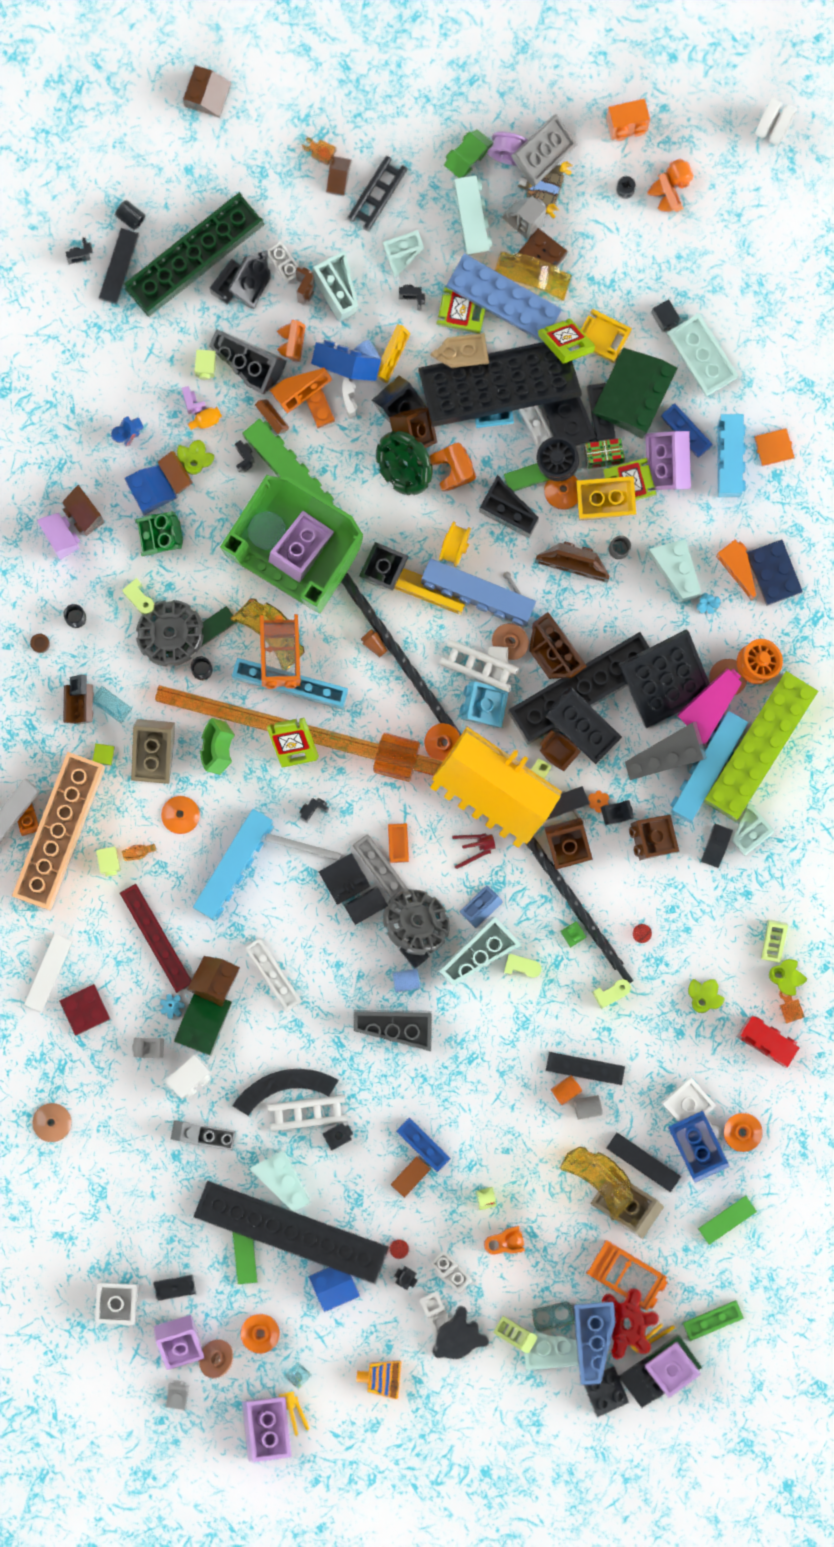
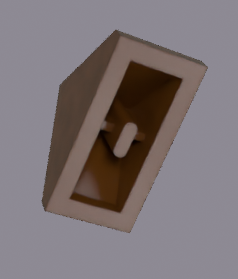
(338, 175)

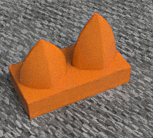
(671, 200)
(295, 334)

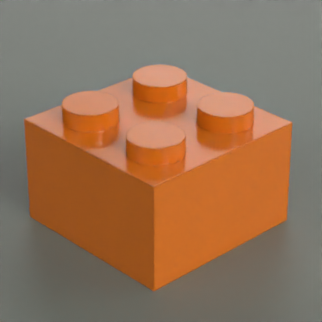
(628, 119)

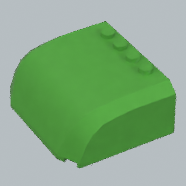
(288, 500)

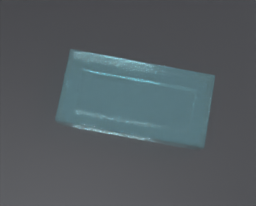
(111, 704)

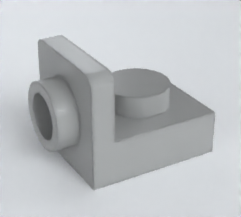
(177, 1395)

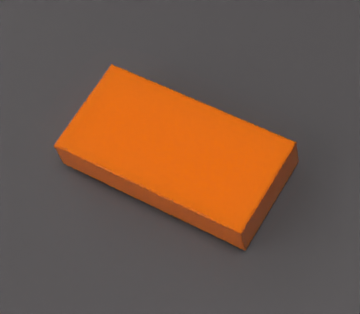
(398, 843)

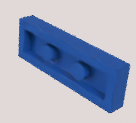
(678, 421)
(423, 1144)

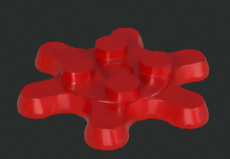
(639, 1320)

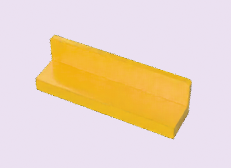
(410, 583)

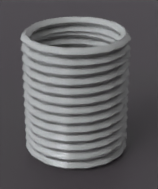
(588, 1107)

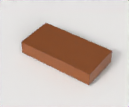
(272, 416)
(175, 472)
(410, 1176)

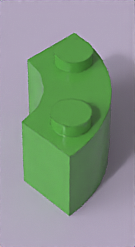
(473, 148)
(216, 745)

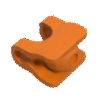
(461, 466)
(509, 1241)

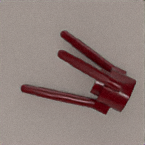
(484, 842)

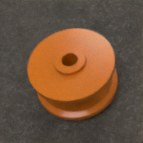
(759, 661)

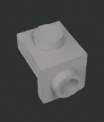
(148, 1047)

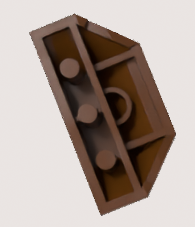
(574, 560)
(554, 650)

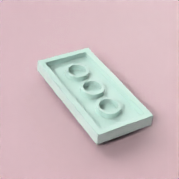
(702, 355)

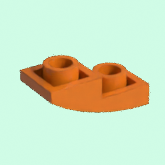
(28, 821)

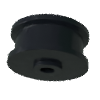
(557, 458)

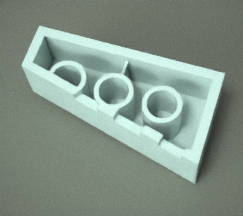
(480, 950)

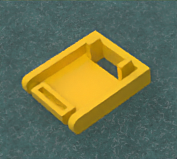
(602, 333)

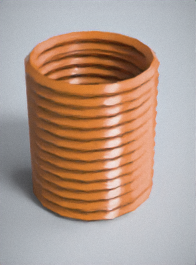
(566, 1090)

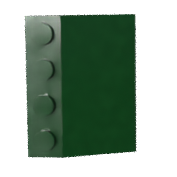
(634, 391)

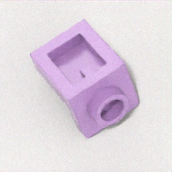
(190, 399)

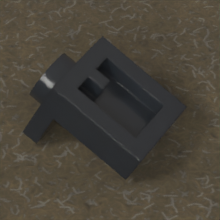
(78, 255)

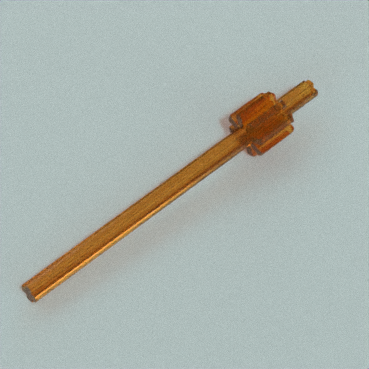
(393, 755)

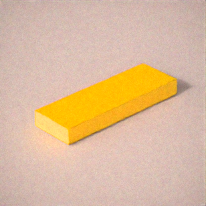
(393, 352)

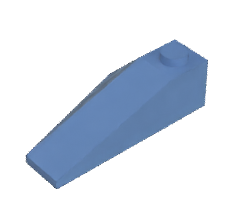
(593, 1336)

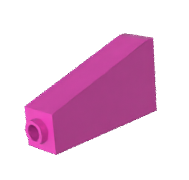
(711, 703)

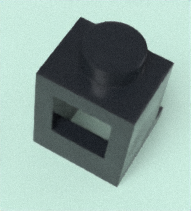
(330, 1138)

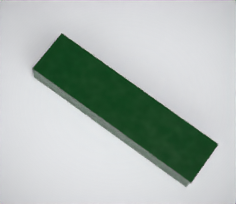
(193, 254)

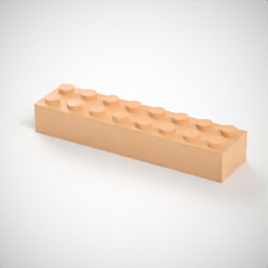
(58, 831)

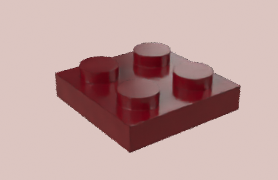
(84, 1010)

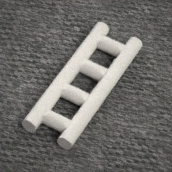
(473, 655)
(316, 1121)

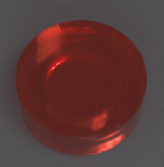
(642, 933)
(399, 1249)

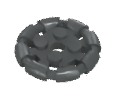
(177, 641)
(412, 931)

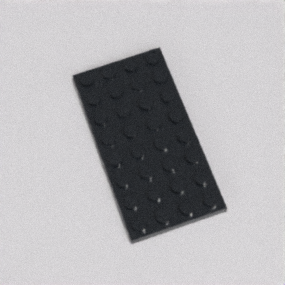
(507, 383)

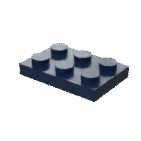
(774, 572)

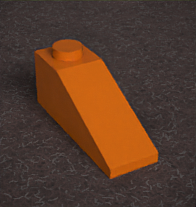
(297, 389)
(737, 564)

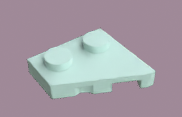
(402, 251)
(751, 831)

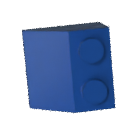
(150, 489)
(333, 1288)

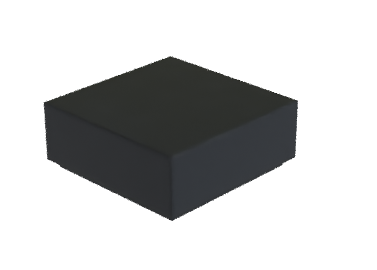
(78, 685)

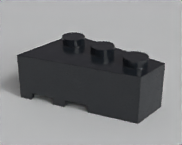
(508, 509)

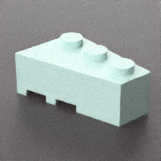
(336, 285)
(677, 568)
(282, 1180)

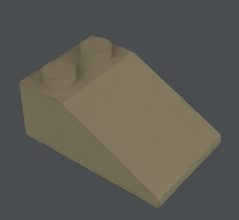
(152, 750)
(638, 1215)

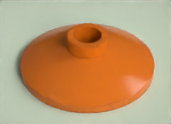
(560, 499)
(434, 739)
(187, 822)
(750, 1125)
(252, 1340)

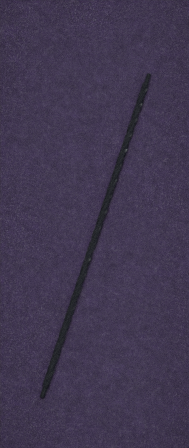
(442, 717)

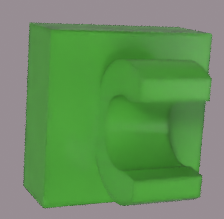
(573, 934)

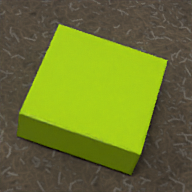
(103, 754)

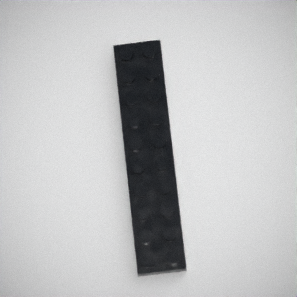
(291, 1232)

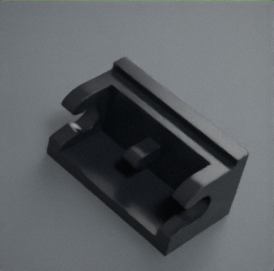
(220, 285)
(365, 905)
(174, 1287)

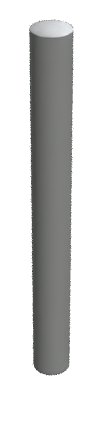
(302, 846)

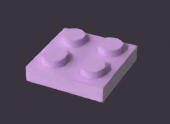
(672, 1369)

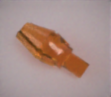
(137, 852)

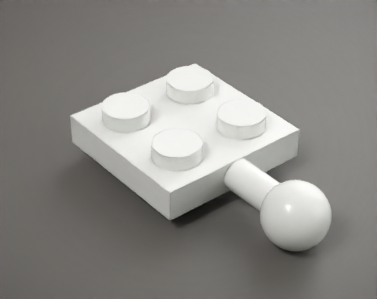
(689, 1100)

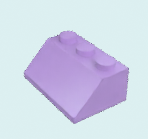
(669, 459)
(266, 1429)

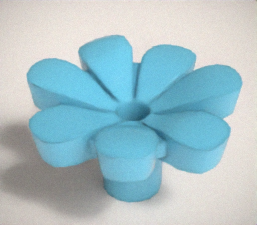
(708, 602)
(176, 1006)

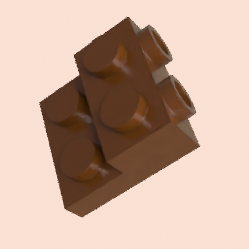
(653, 837)

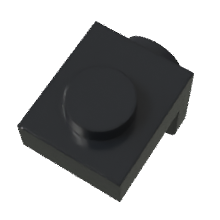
(409, 292)
(245, 452)
(308, 809)
(617, 812)

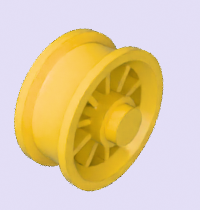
(455, 544)

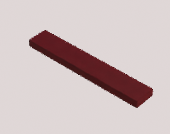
(156, 938)

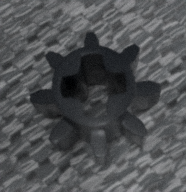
(405, 1277)

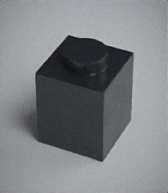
(665, 316)

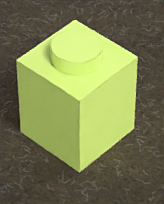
(205, 364)
(108, 861)

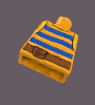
(382, 1378)

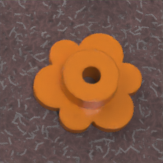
(603, 797)

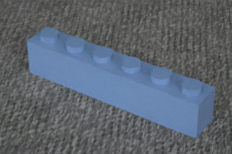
(478, 592)

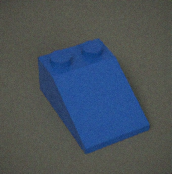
(698, 1146)

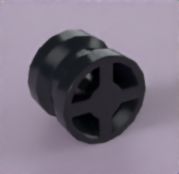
(625, 191)

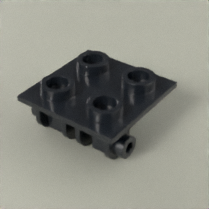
(344, 879)
(641, 1383)
(608, 1394)

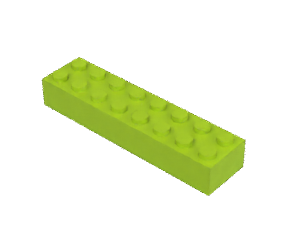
(760, 746)

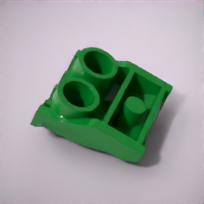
(159, 533)

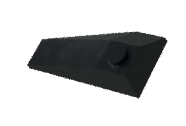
(254, 365)

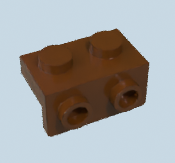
(305, 290)
(78, 708)

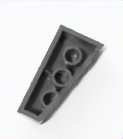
(674, 751)
(399, 1026)

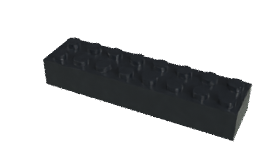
(593, 684)

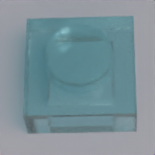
(298, 1375)

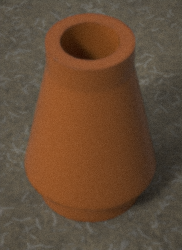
(373, 642)

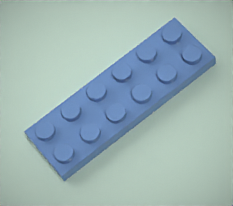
(502, 296)

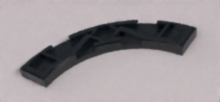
(282, 1081)

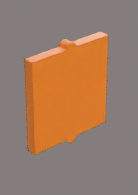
(774, 447)

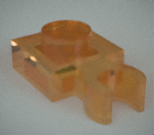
(320, 151)
(791, 1009)

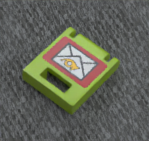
(458, 313)
(564, 336)
(642, 477)
(291, 740)

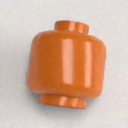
(680, 173)

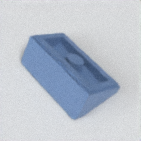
(481, 906)

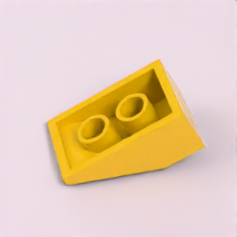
(606, 498)

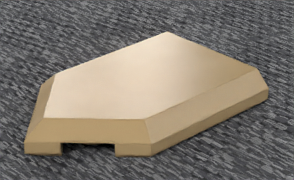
(462, 351)

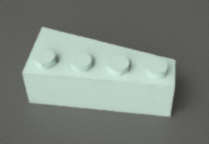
(471, 215)

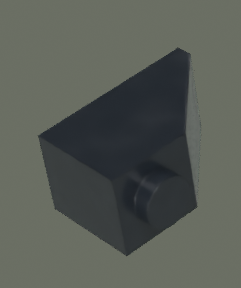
(716, 845)

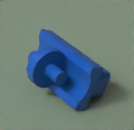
(127, 430)

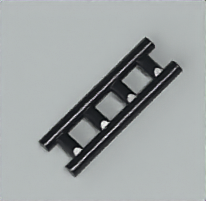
(375, 181)

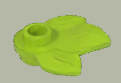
(194, 454)
(789, 978)
(705, 992)

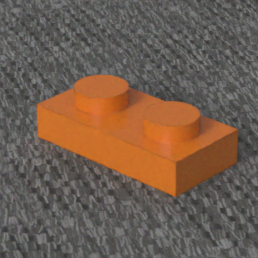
(320, 409)

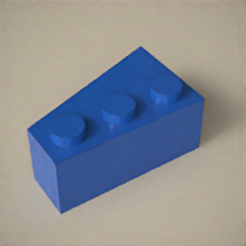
(345, 362)

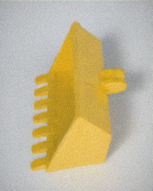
(496, 786)

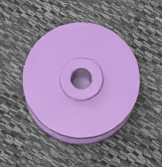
(504, 146)

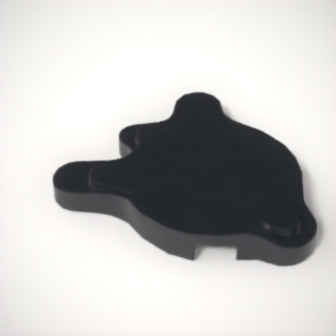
(457, 1337)

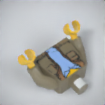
(548, 188)

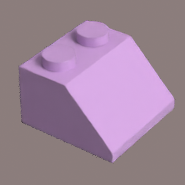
(58, 534)
(178, 1342)

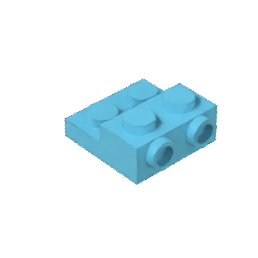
(484, 704)

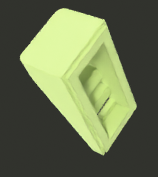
(777, 924)
(525, 1340)

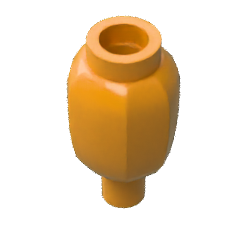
(205, 418)

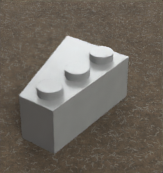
(526, 216)

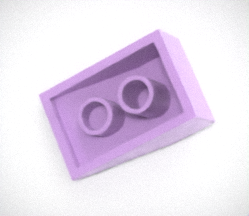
(300, 546)

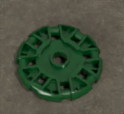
(418, 470)

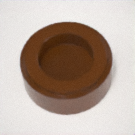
(40, 643)

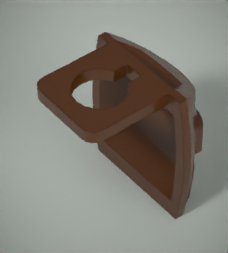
(559, 750)

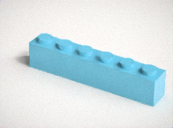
(309, 688)
(707, 770)
(233, 865)

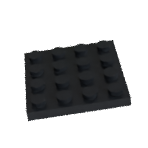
(664, 678)

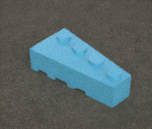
(730, 455)

